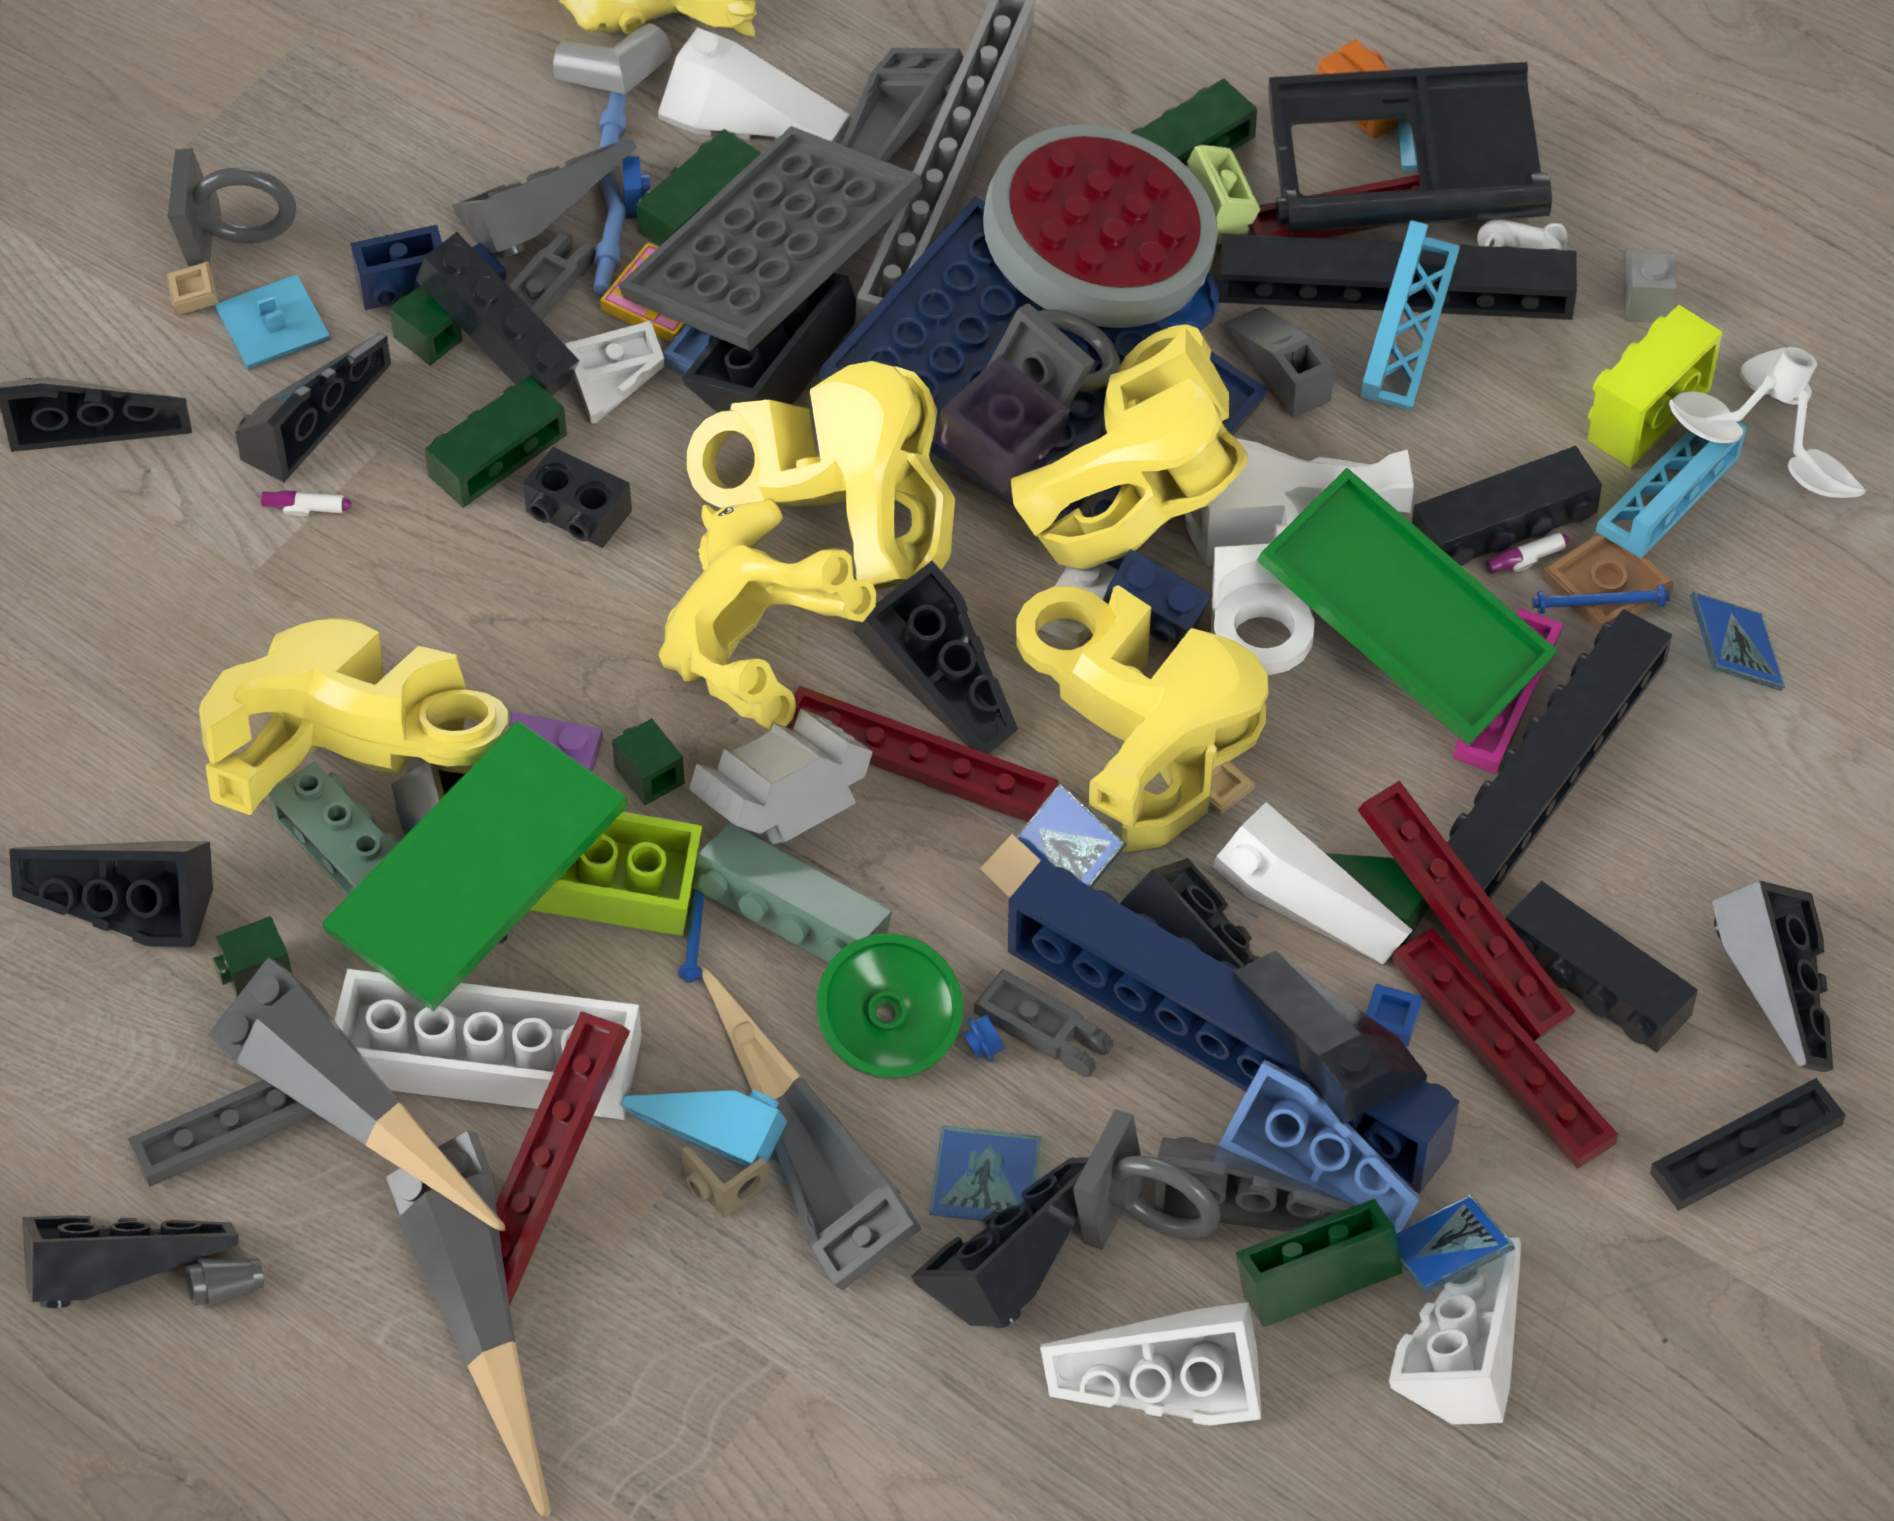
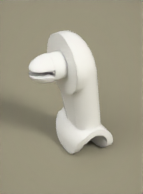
(1518, 235)

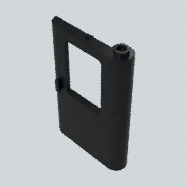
(1468, 139)

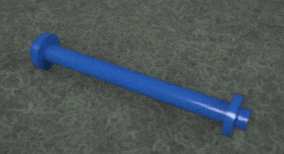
(1658, 595)
(690, 970)

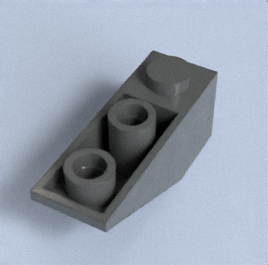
(1284, 359)

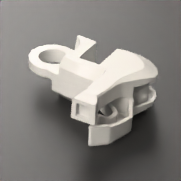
(1251, 515)

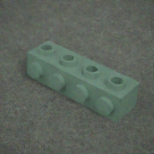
(330, 826)
(785, 894)

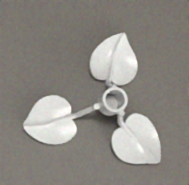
(1784, 376)

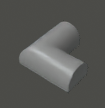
(613, 68)

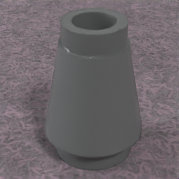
(221, 1280)

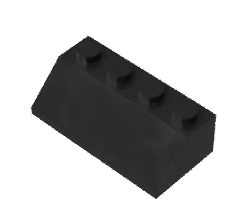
(784, 359)

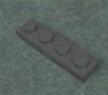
(214, 1130)

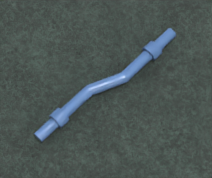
(609, 252)

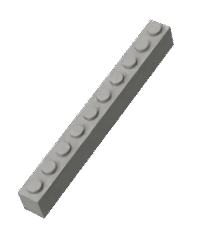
(952, 145)

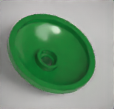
(893, 975)

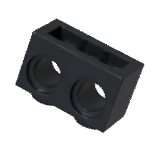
(577, 497)

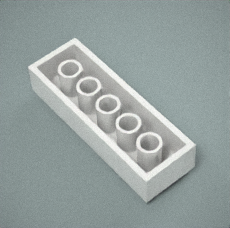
(478, 1041)

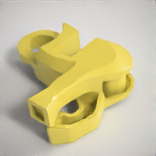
(1159, 445)
(873, 450)
(332, 694)
(1181, 722)

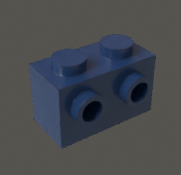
(390, 263)
(1173, 600)

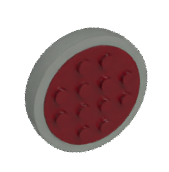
(1100, 225)

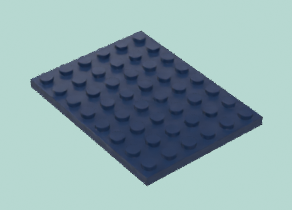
(949, 322)

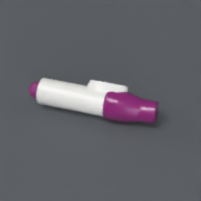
(302, 503)
(1526, 556)

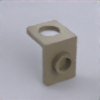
(723, 1197)

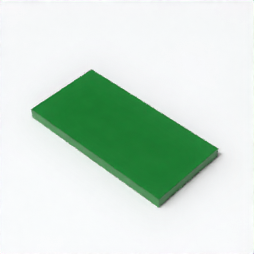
(1407, 606)
(475, 865)

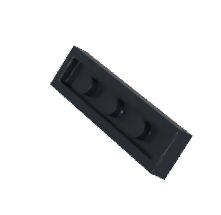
(1747, 1144)

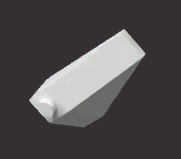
(732, 89)
(1296, 879)
(1464, 1346)
(1174, 1365)

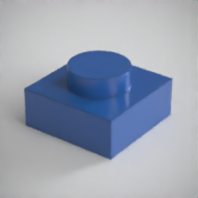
(634, 184)
(1395, 1011)

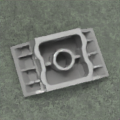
(785, 778)

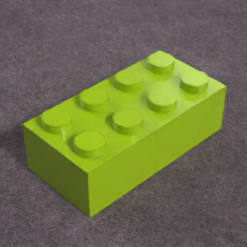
(631, 876)

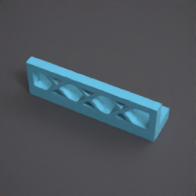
(1393, 313)
(1673, 496)

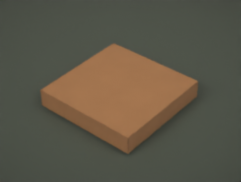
(1604, 568)

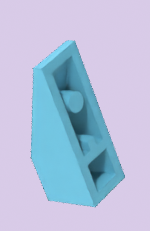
(717, 1121)

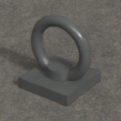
(197, 213)
(1051, 358)
(1115, 1180)

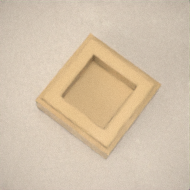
(192, 288)
(1228, 787)
(1010, 865)

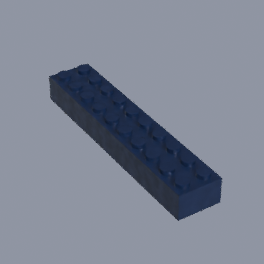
(1195, 1006)

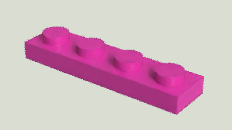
(1496, 739)

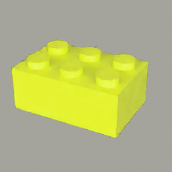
(1634, 395)

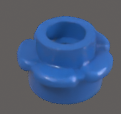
(983, 1038)

